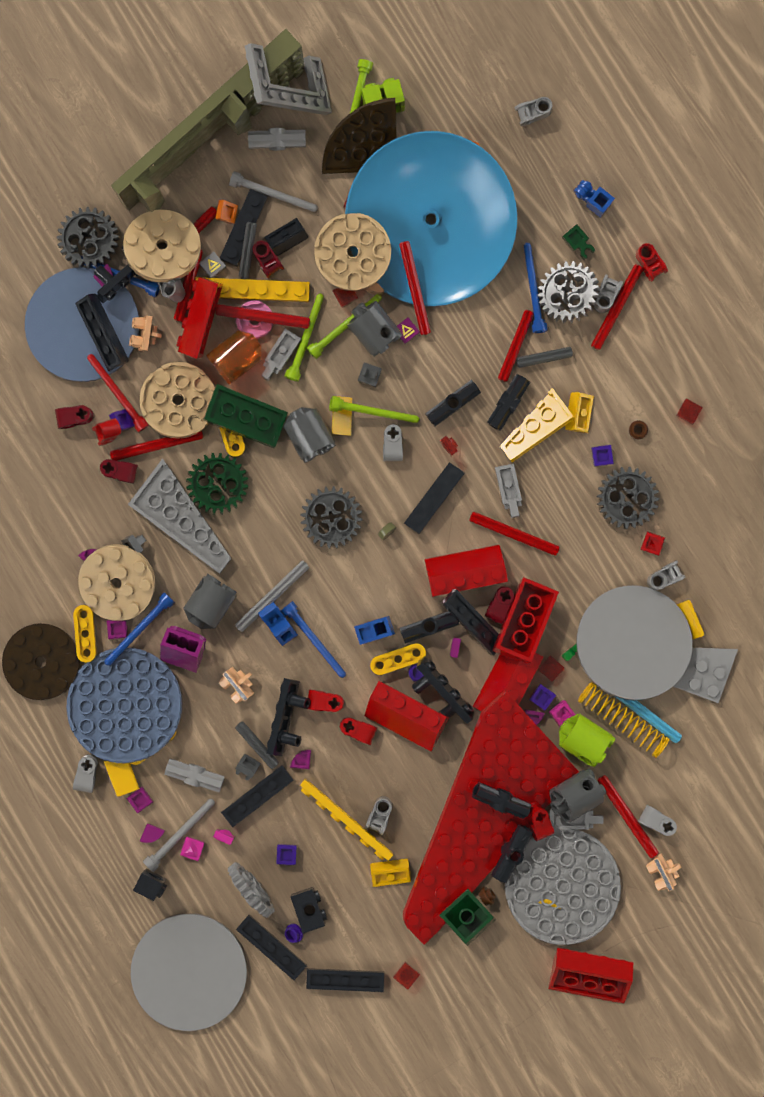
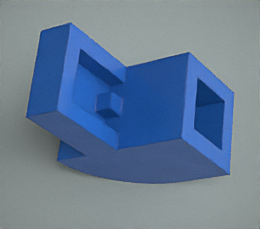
(277, 623)
(374, 630)

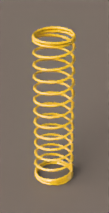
(664, 741)

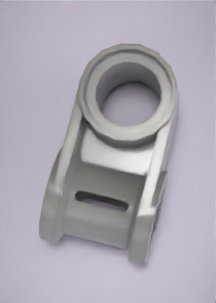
(532, 111)
(173, 290)
(608, 290)
(393, 447)
(668, 574)
(85, 777)
(379, 817)
(655, 819)

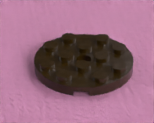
(20, 661)

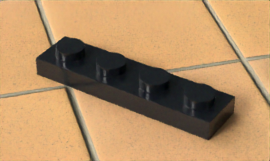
(249, 212)
(471, 620)
(257, 796)
(271, 947)
(345, 980)

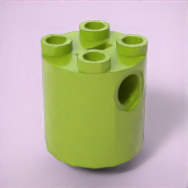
(585, 739)

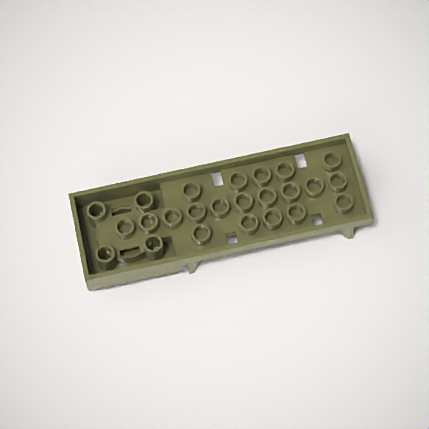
(230, 104)

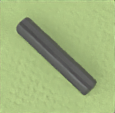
(247, 250)
(544, 357)
(256, 744)

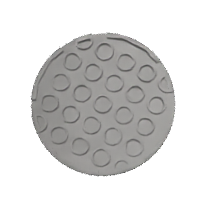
(634, 642)
(573, 874)
(188, 972)

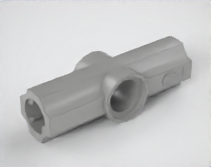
(276, 139)
(194, 775)

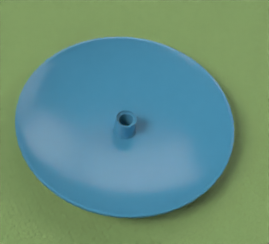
(466, 194)

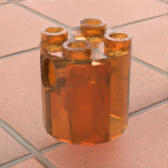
(236, 355)

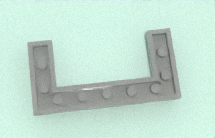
(285, 97)

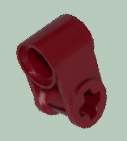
(267, 260)
(70, 416)
(122, 470)
(498, 608)

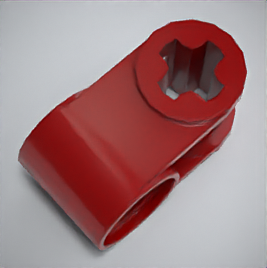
(651, 263)
(107, 431)
(321, 701)
(361, 731)
(539, 822)

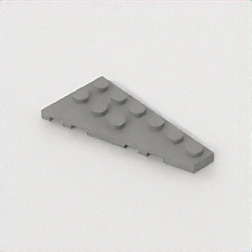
(171, 510)
(707, 672)

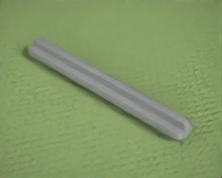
(271, 596)

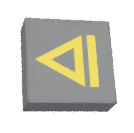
(212, 265)

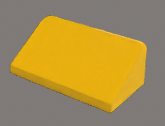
(581, 407)
(342, 420)
(690, 614)
(121, 777)
(390, 872)

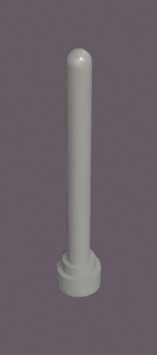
(238, 181)
(153, 860)

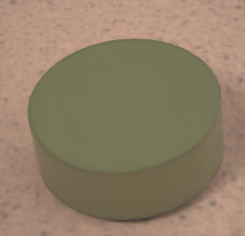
(387, 530)

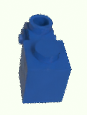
(596, 201)

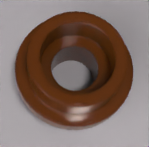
(642, 425)
(487, 896)

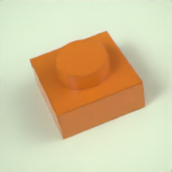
(226, 211)

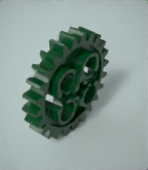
(203, 493)

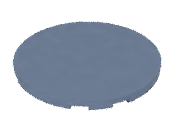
(58, 331)
(125, 707)

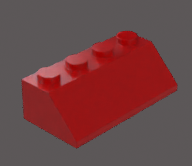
(200, 317)
(466, 570)
(525, 621)
(510, 676)
(405, 716)
(591, 975)

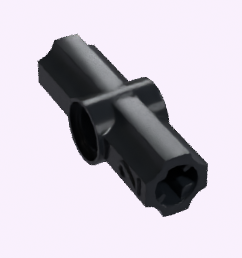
(508, 402)
(443, 410)
(416, 630)
(501, 800)
(507, 861)

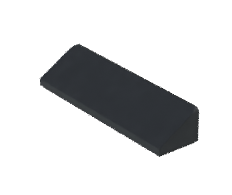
(101, 331)
(434, 498)

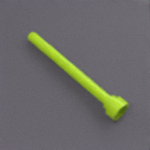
(364, 67)
(317, 348)
(293, 372)
(337, 404)

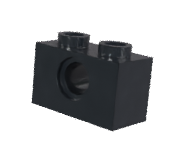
(150, 885)
(308, 921)

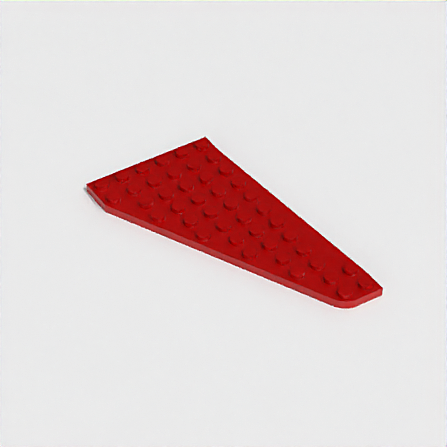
(467, 842)

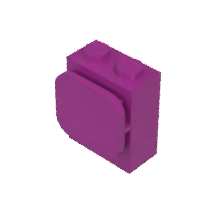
(182, 648)

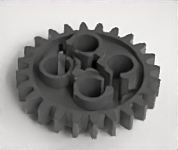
(103, 245)
(640, 485)
(328, 499)

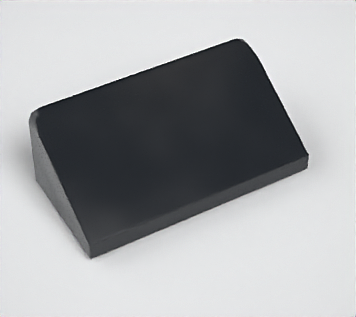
(286, 237)

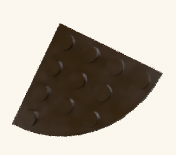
(360, 136)

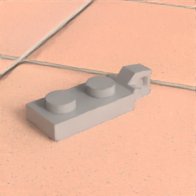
(280, 353)
(509, 488)
(582, 823)

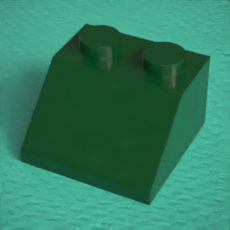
(467, 917)

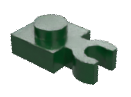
(577, 239)

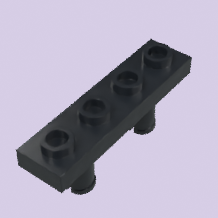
(113, 283)
(441, 684)
(281, 723)

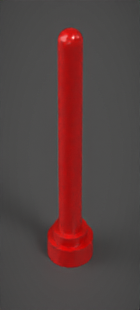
(139, 422)

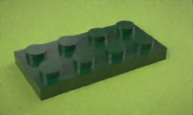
(245, 416)

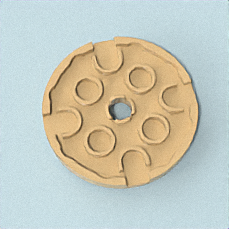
(347, 232)
(162, 264)
(158, 395)
(120, 563)

